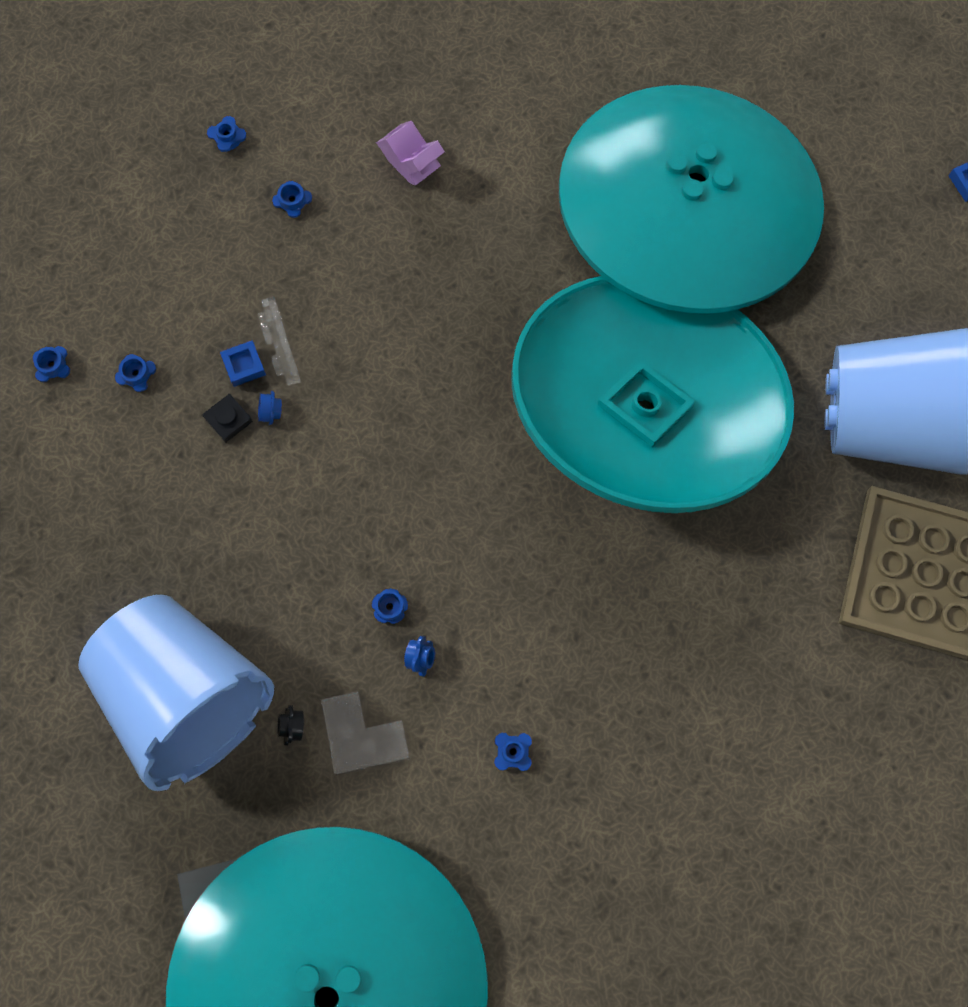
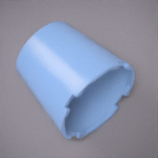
(902, 401)
(171, 689)

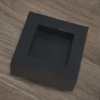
(227, 418)

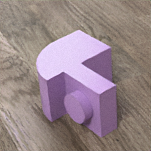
(410, 153)

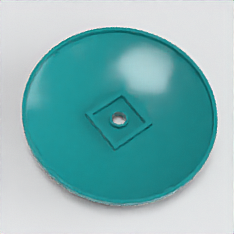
(681, 238)
(713, 387)
(333, 914)

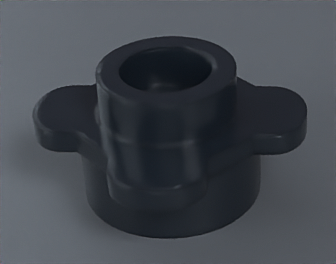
(290, 725)

